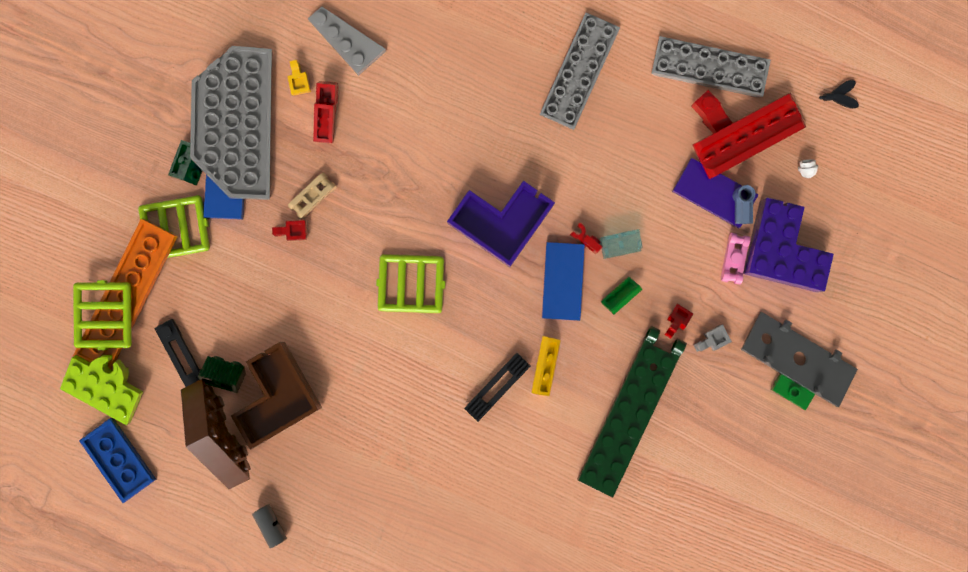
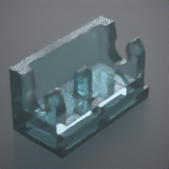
(621, 244)

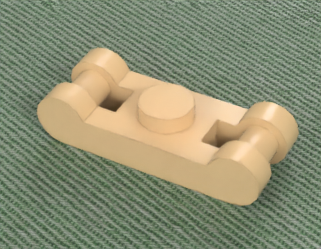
(312, 195)

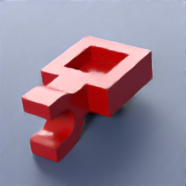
(294, 230)
(591, 243)
(679, 319)

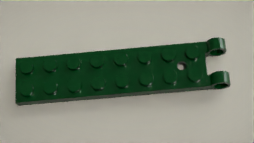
(630, 414)

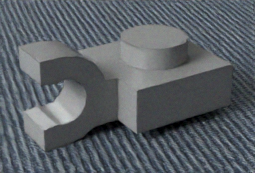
(715, 339)

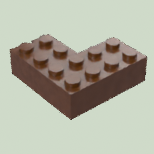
(286, 396)
(209, 437)

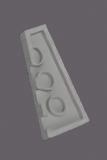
(348, 42)

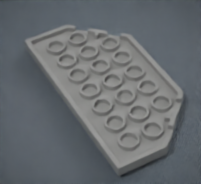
(234, 122)

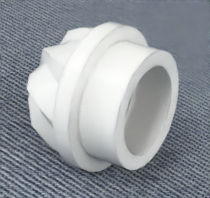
(808, 168)

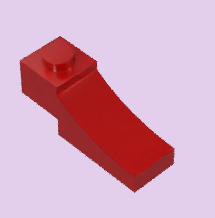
(325, 111)
(711, 112)

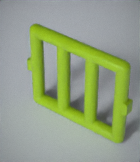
(179, 204)
(402, 260)
(126, 324)

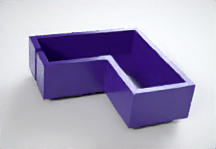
(503, 232)
(776, 255)

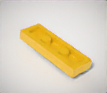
(545, 366)

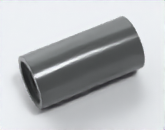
(269, 526)

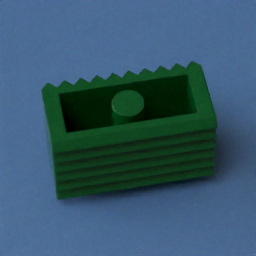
(222, 373)

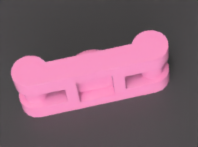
(735, 258)

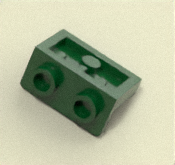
(183, 166)

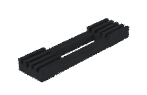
(169, 332)
(478, 407)

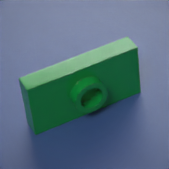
(621, 295)
(792, 392)

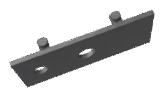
(822, 371)

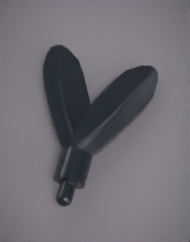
(838, 95)

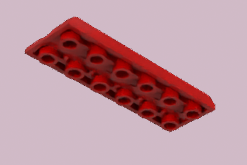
(749, 135)

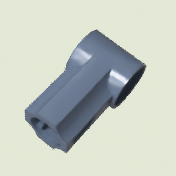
(744, 207)

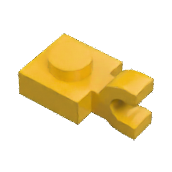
(298, 81)

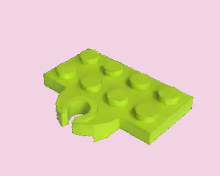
(102, 387)

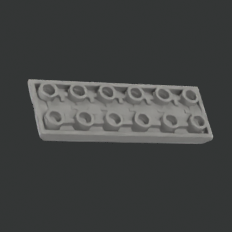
(710, 67)
(579, 71)

